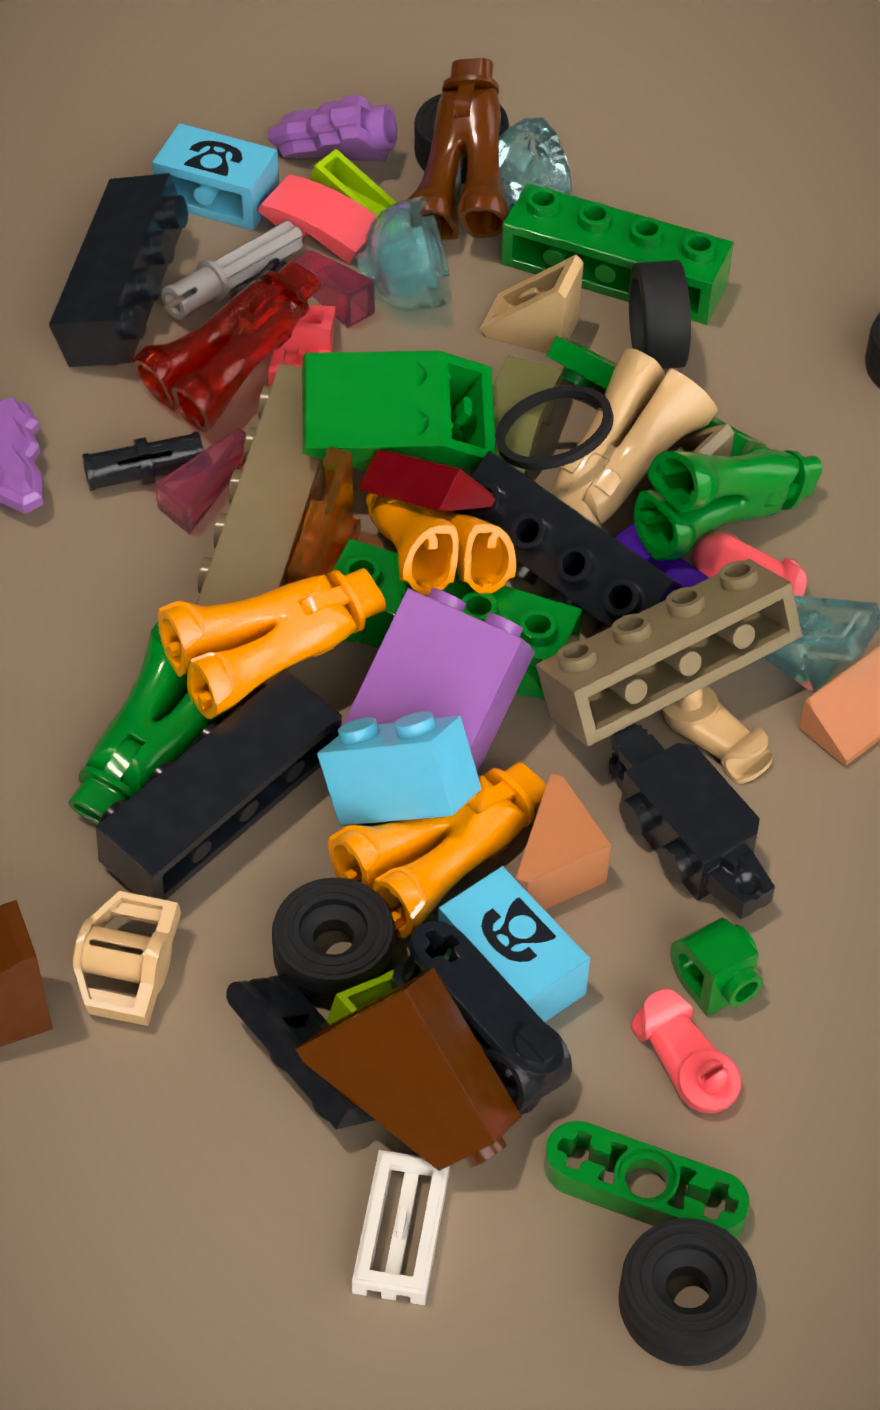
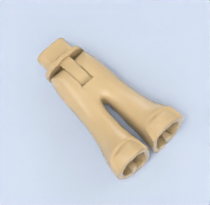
(664, 413)

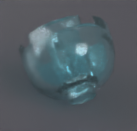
(406, 257)

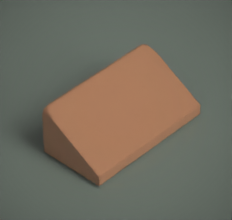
(846, 710)

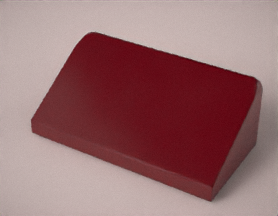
(423, 483)

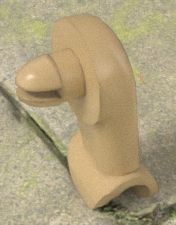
(716, 730)

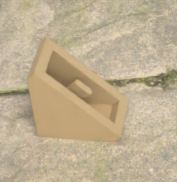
(538, 308)

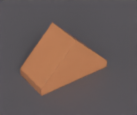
(564, 848)

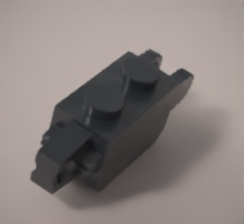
(690, 820)

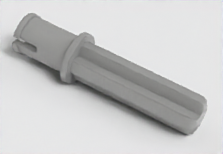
(218, 277)

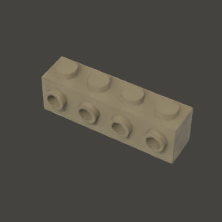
(669, 650)

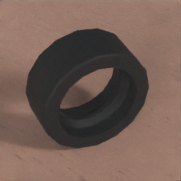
(660, 312)

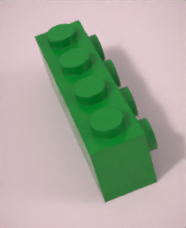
(555, 226)
(544, 622)

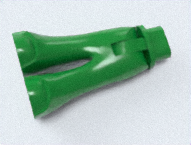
(710, 491)
(141, 735)

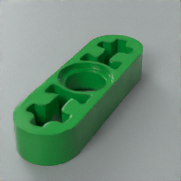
(632, 1154)

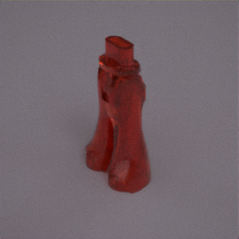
(215, 359)

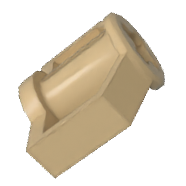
(126, 955)

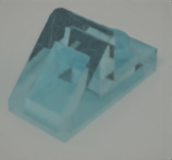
(830, 634)

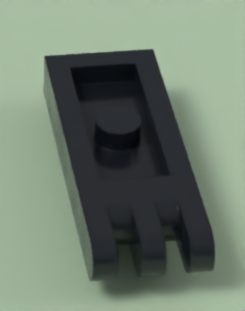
(283, 1022)

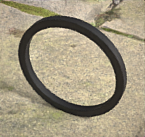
(567, 457)

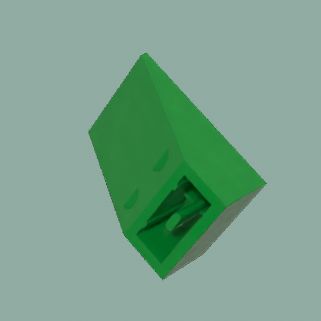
(400, 403)

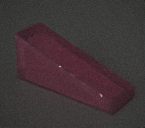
(341, 287)
(197, 484)

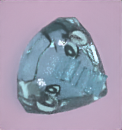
(532, 155)

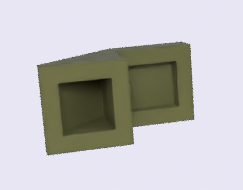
(514, 383)

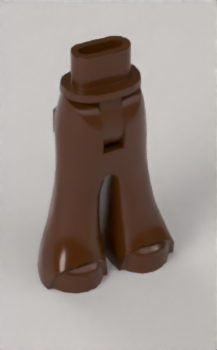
(470, 127)

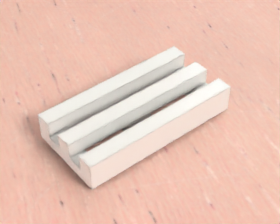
(391, 1281)

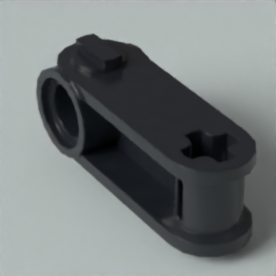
(515, 1039)

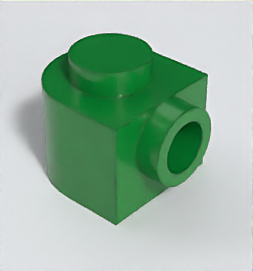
(717, 965)

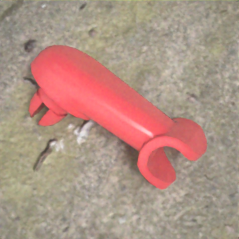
(722, 547)
(698, 1071)

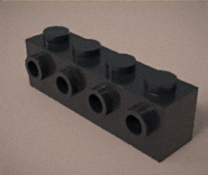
(119, 271)
(567, 548)
(216, 788)

